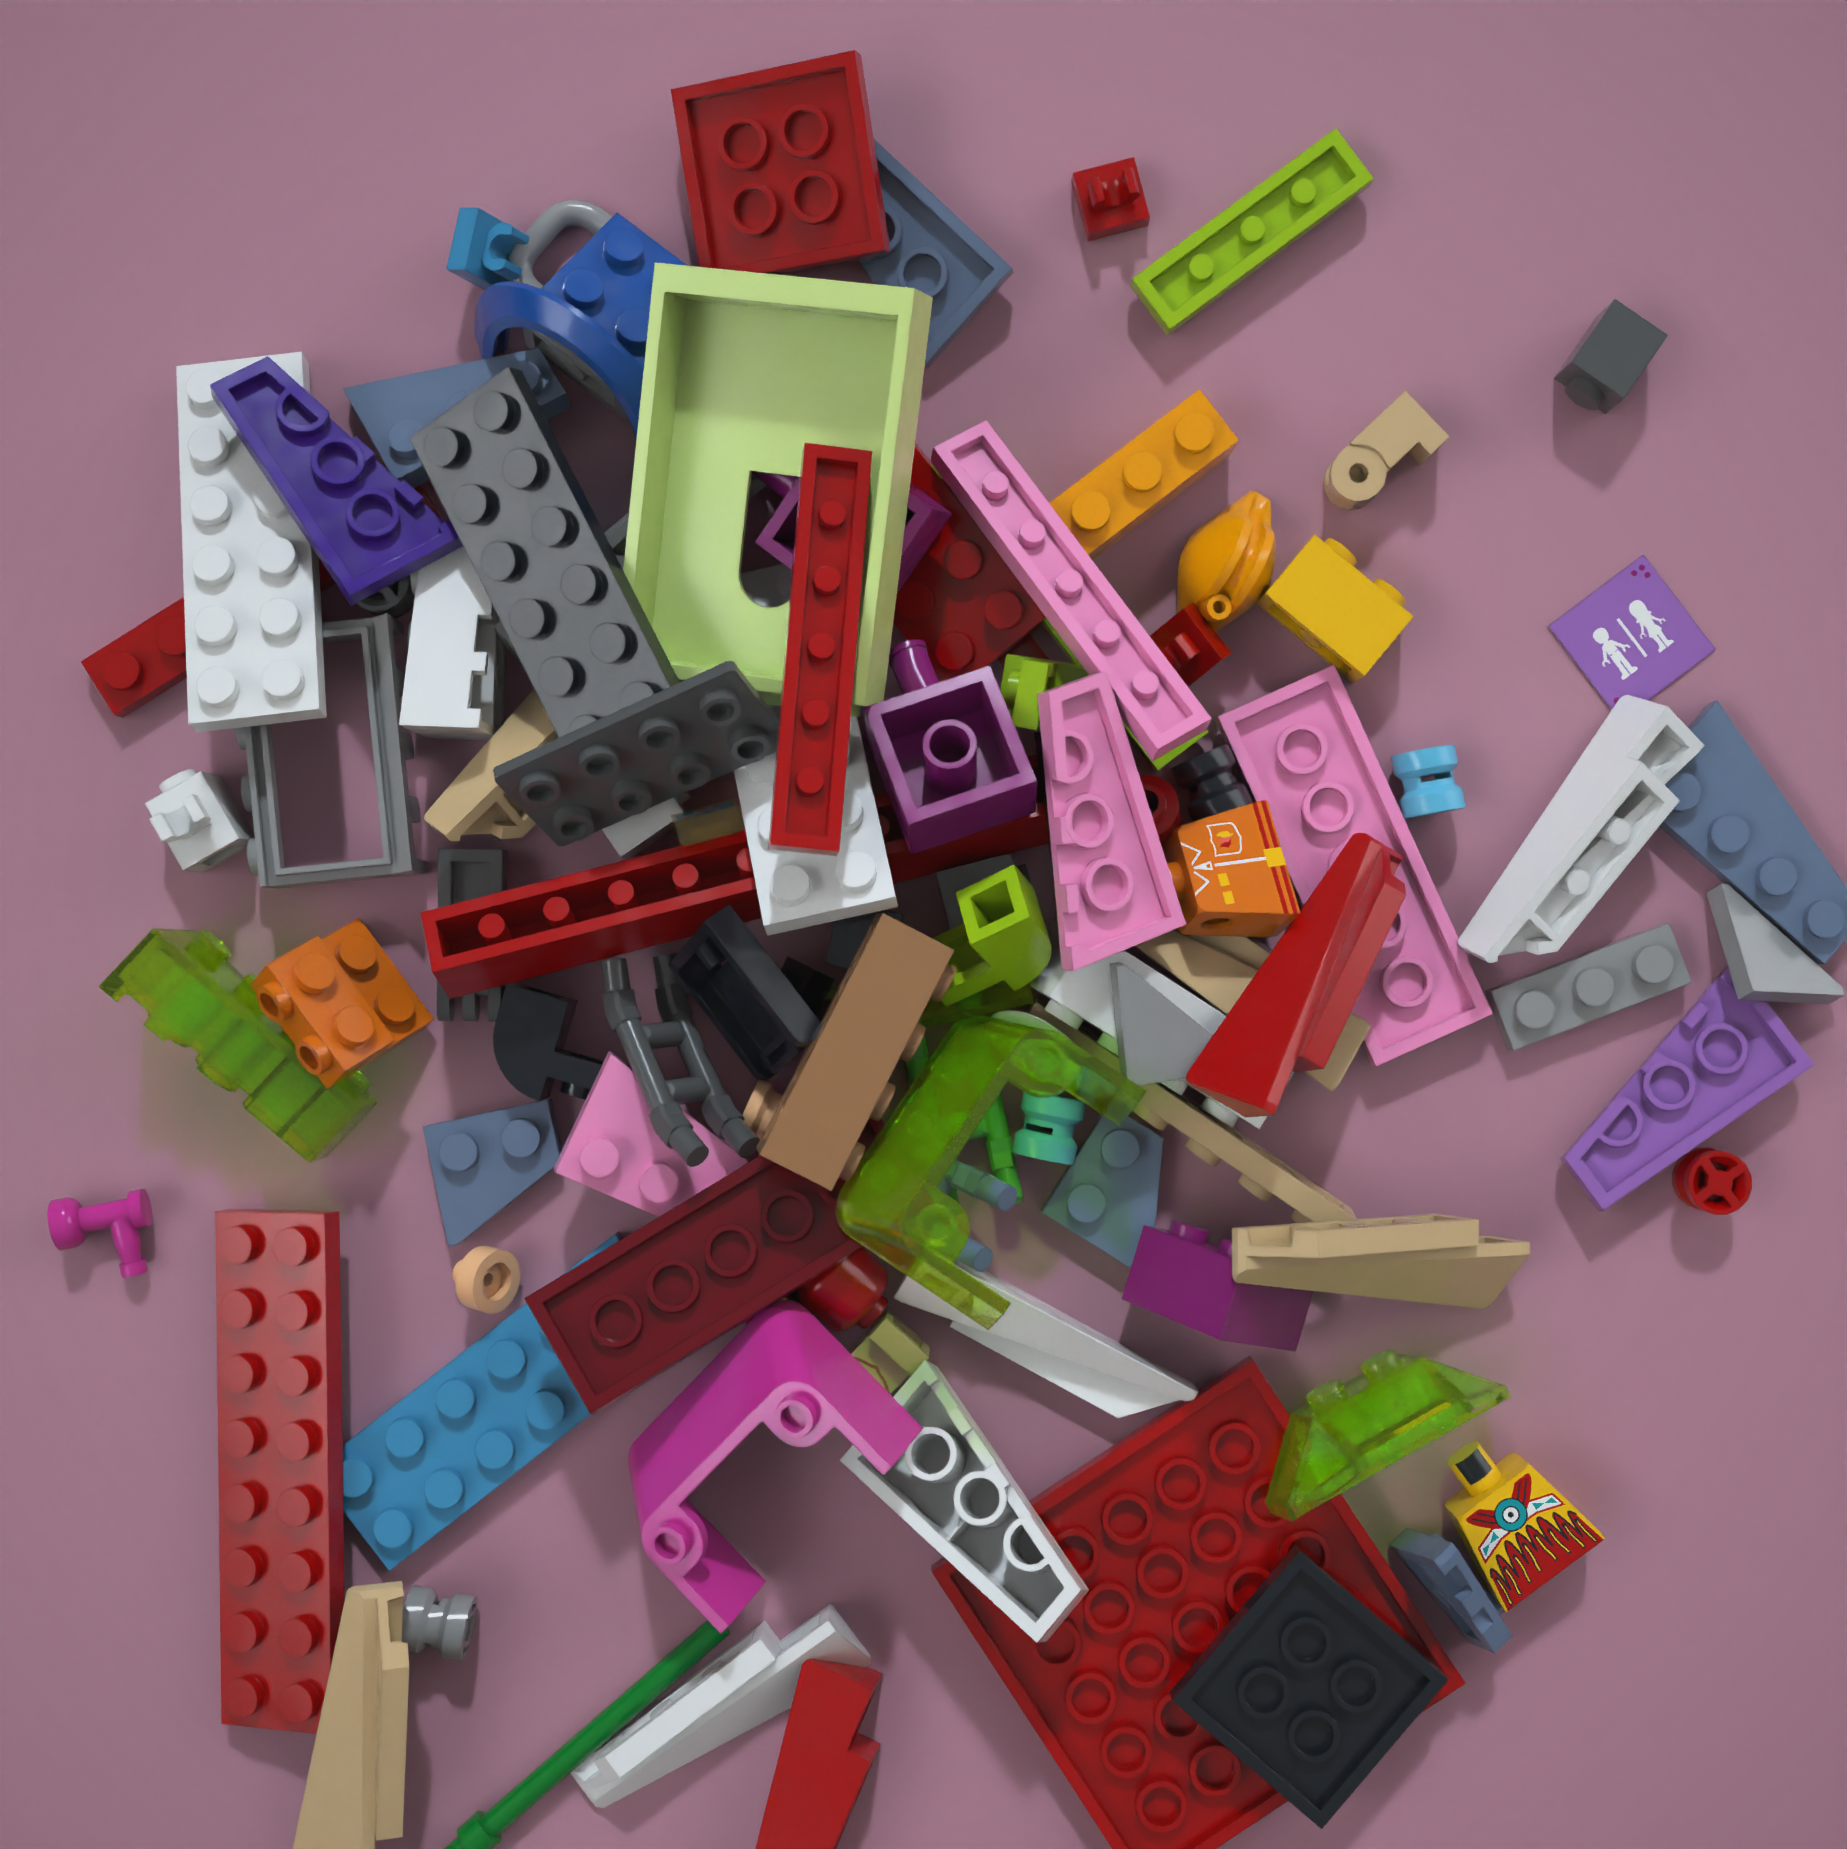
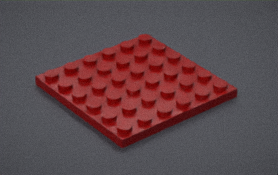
(1171, 1549)

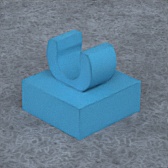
(483, 248)

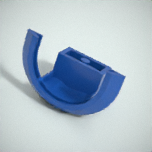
(590, 306)

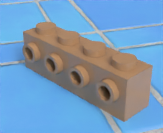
(855, 1052)

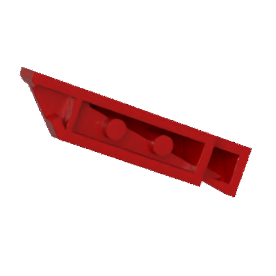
(1306, 984)
(820, 1758)

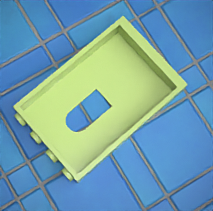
(735, 386)

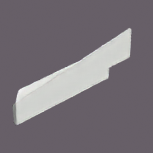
(1586, 832)
(1060, 1349)
(715, 1705)

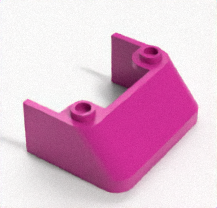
(776, 1372)

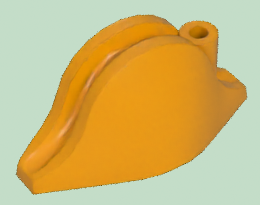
(1228, 561)

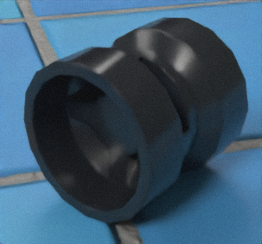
(1211, 783)

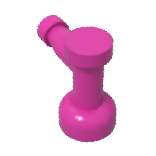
(71, 1222)

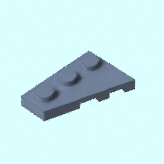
(405, 404)

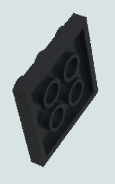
(1308, 1686)

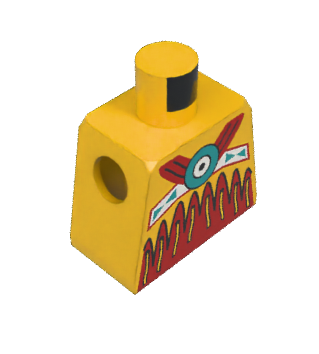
(1514, 1524)

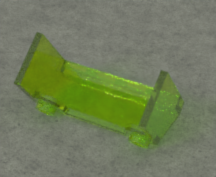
(894, 1195)

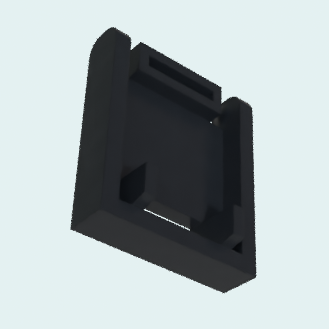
(746, 996)

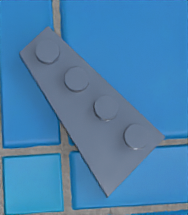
(1753, 839)

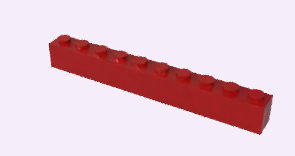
(651, 902)

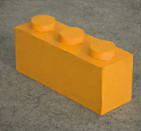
(1145, 474)

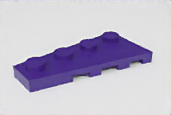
(342, 499)

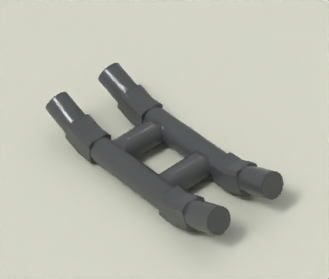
(680, 1031)

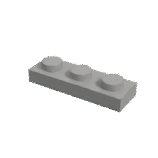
(1588, 986)

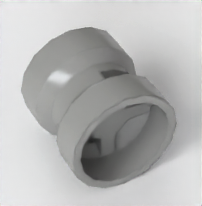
(442, 1624)

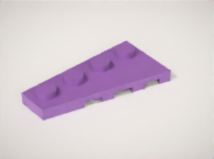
(1691, 1086)

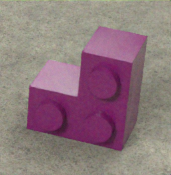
(1194, 1285)

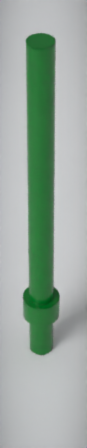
(485, 1828)

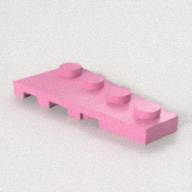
(1103, 838)

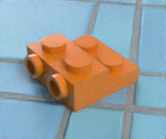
(340, 1002)

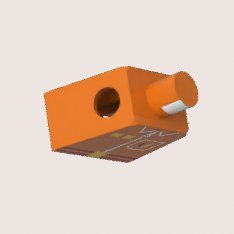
(1231, 874)

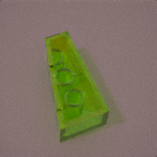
(210, 1006)

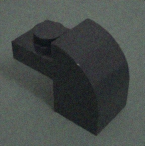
(531, 1044)

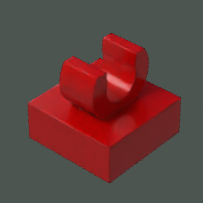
(1110, 199)
(1190, 644)

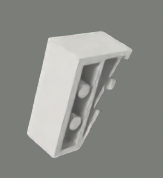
(453, 655)

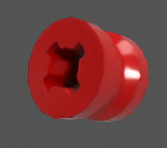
(1725, 1184)

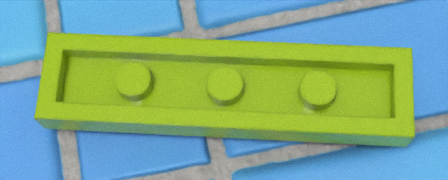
(1251, 232)

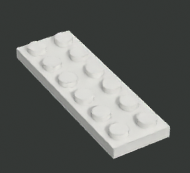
(245, 572)
(805, 887)

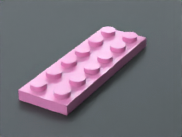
(1322, 786)

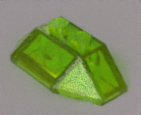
(1370, 1424)

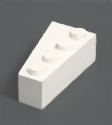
(1089, 997)
(972, 1509)

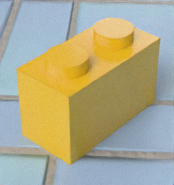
(1336, 607)

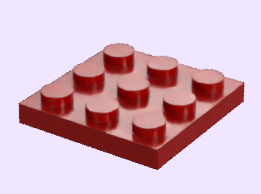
(782, 167)

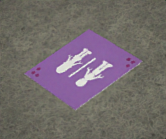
(1632, 635)

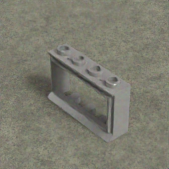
(390, 752)

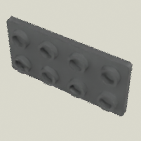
(642, 754)

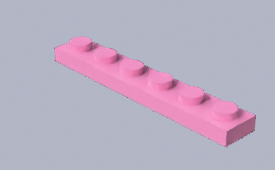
(1069, 589)

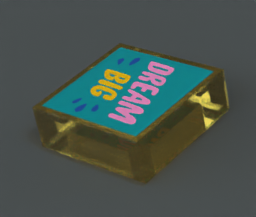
(708, 822)

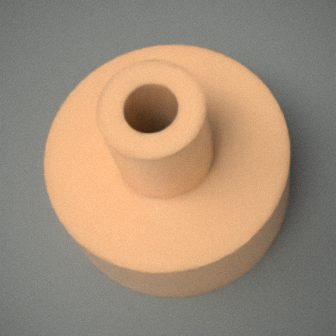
(487, 1279)

